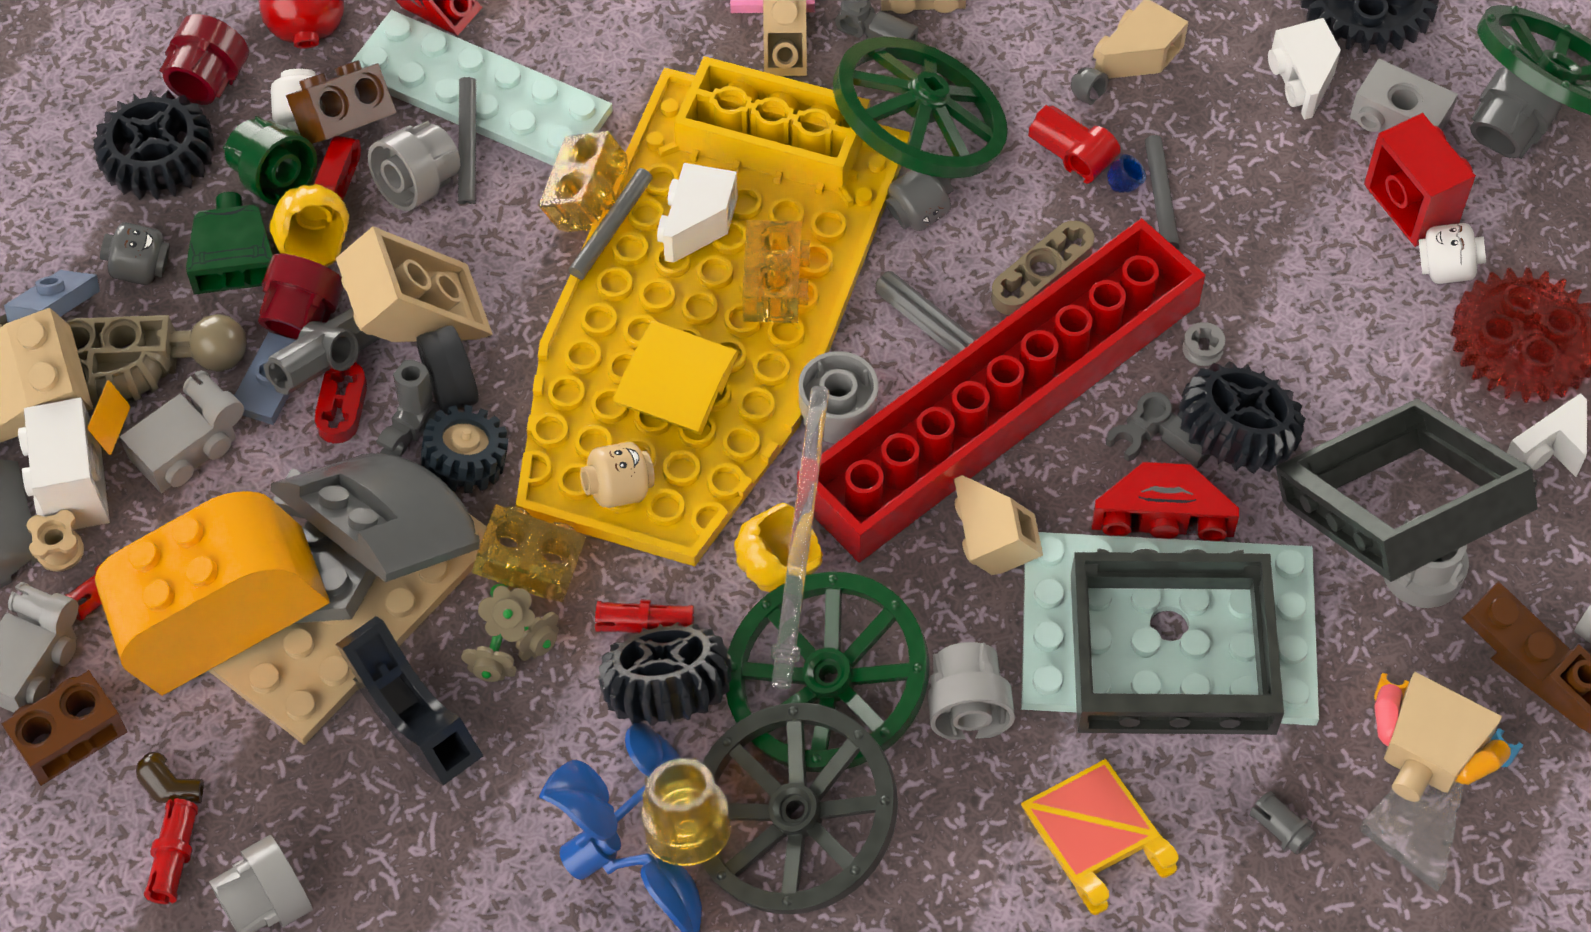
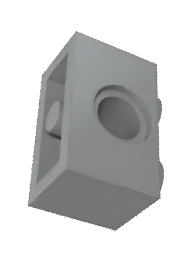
(1396, 95)

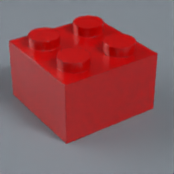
(1418, 177)

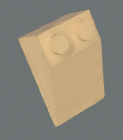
(409, 289)
(37, 368)

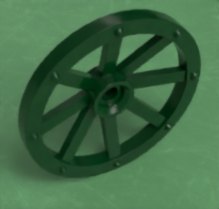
(1548, 70)
(925, 99)
(833, 661)

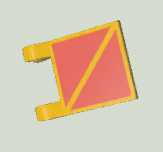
(1093, 825)

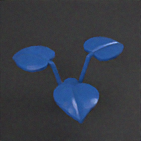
(585, 800)

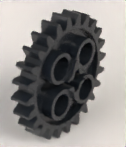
(1373, 20)

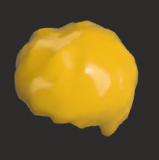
(310, 224)
(765, 545)

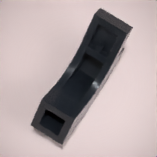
(405, 705)

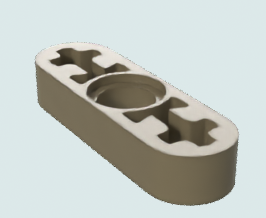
(1046, 251)

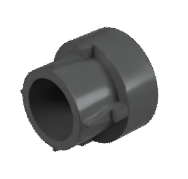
(1512, 115)

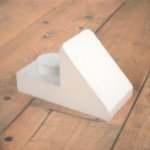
(1558, 434)

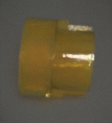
(684, 813)

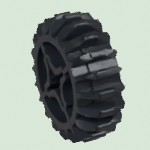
(155, 155)
(1241, 417)
(665, 674)

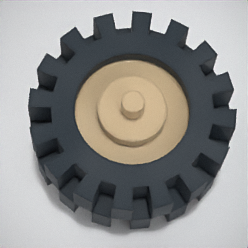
(464, 448)

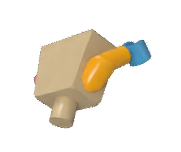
(1437, 736)

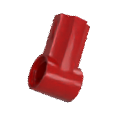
(1081, 148)

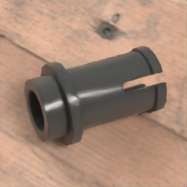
(1283, 823)

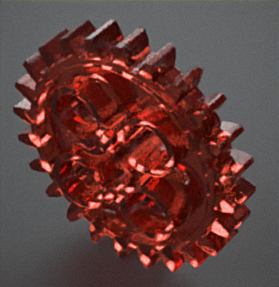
(1524, 334)

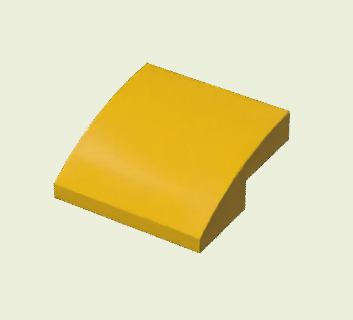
(675, 377)

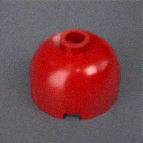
(301, 20)

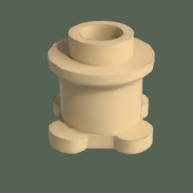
(55, 541)

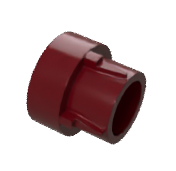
(203, 58)
(297, 294)

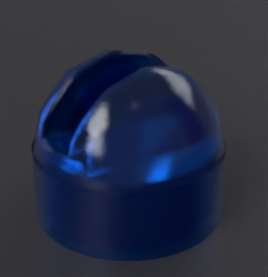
(1126, 174)

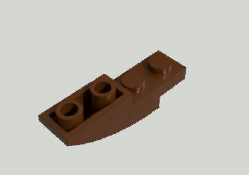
(1534, 654)

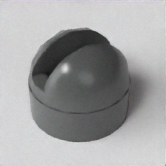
(1086, 79)

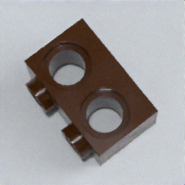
(341, 104)
(70, 736)

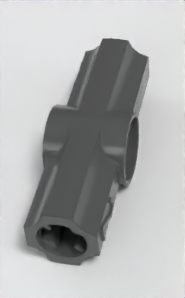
(317, 351)

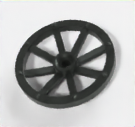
(787, 799)

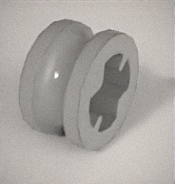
(1216, 344)

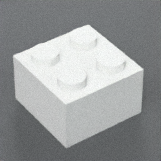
(64, 463)

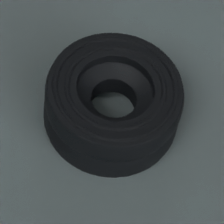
(448, 368)

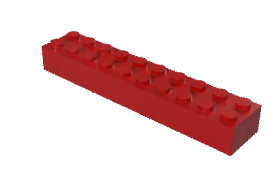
(1002, 387)

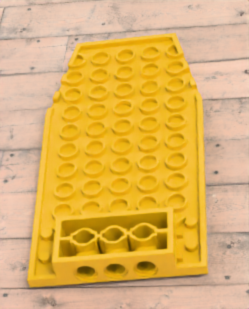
(791, 165)

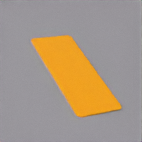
(108, 417)

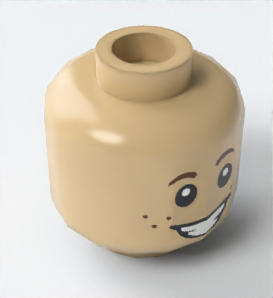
(617, 474)

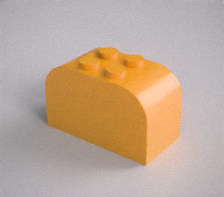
(207, 588)

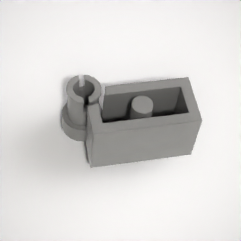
(182, 435)
(34, 644)

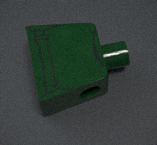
(227, 247)

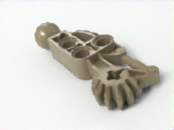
(214, 343)

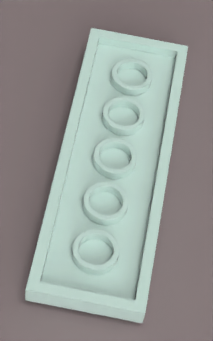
(511, 99)

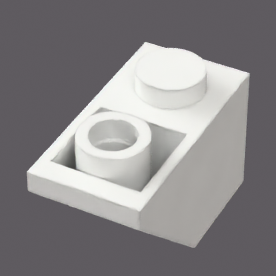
(1306, 61)
(699, 211)

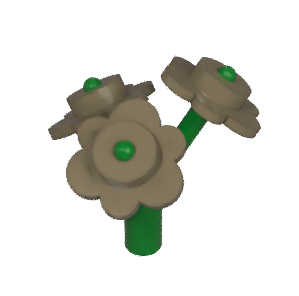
(510, 619)

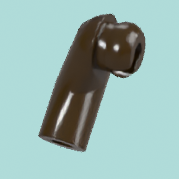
(161, 782)

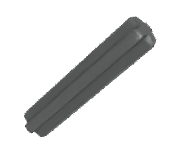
(923, 313)

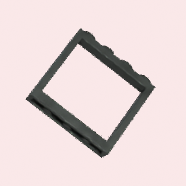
(1312, 479)
(1178, 712)

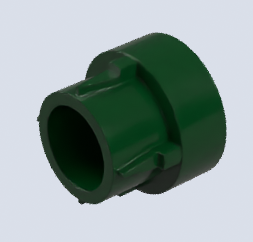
(270, 158)

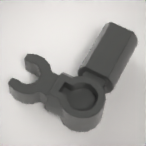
(859, 18)
(414, 408)
(1153, 417)

